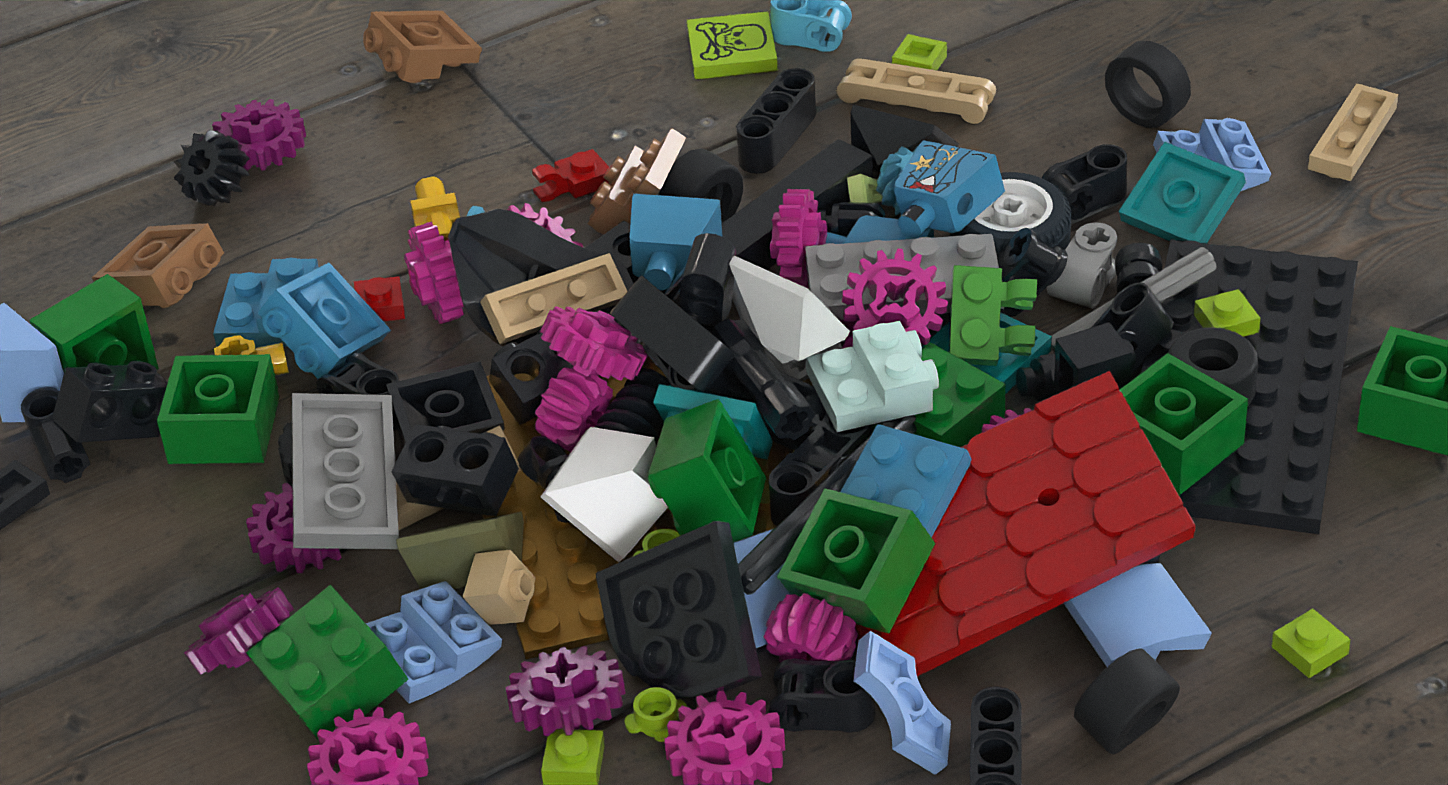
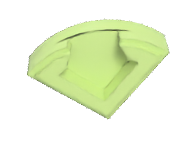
(863, 189)

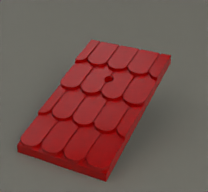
(1038, 521)

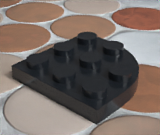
(682, 615)

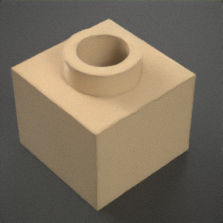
(499, 587)

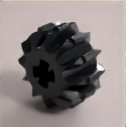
(211, 168)

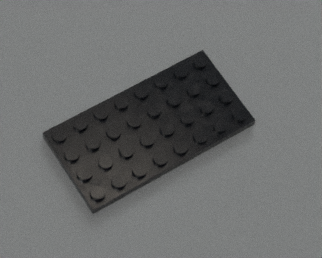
(1300, 350)

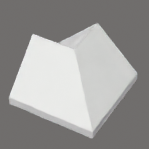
(785, 314)
(607, 489)

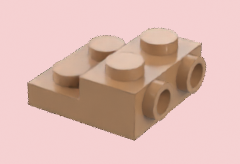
(418, 43)
(636, 174)
(165, 262)

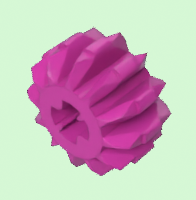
(571, 406)
(810, 630)

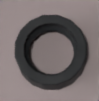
(1166, 73)

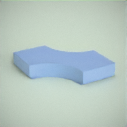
(914, 722)

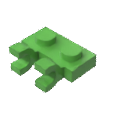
(975, 315)

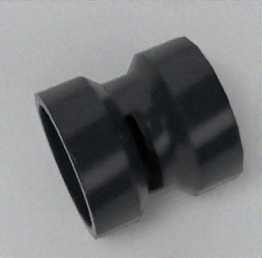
(1135, 264)

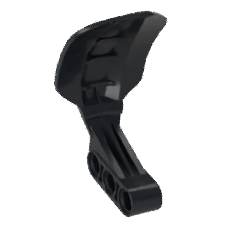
(508, 249)

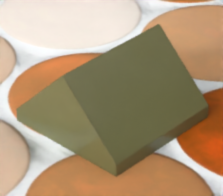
(450, 550)

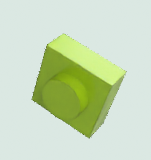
(920, 52)
(1229, 312)
(1310, 643)
(573, 758)

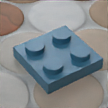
(909, 473)

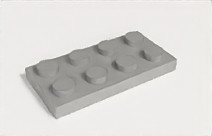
(831, 263)
(343, 472)

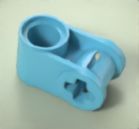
(807, 24)

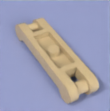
(917, 88)

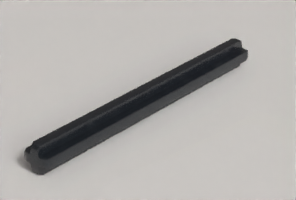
(776, 546)

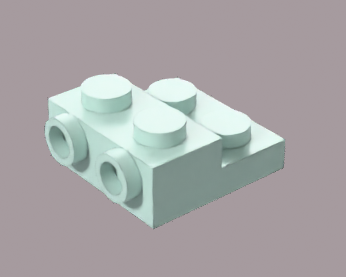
(874, 378)

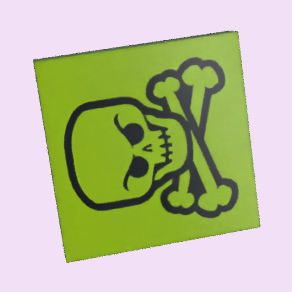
(732, 45)

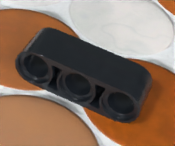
(776, 120)
(672, 334)
(996, 738)

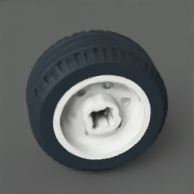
(1025, 204)

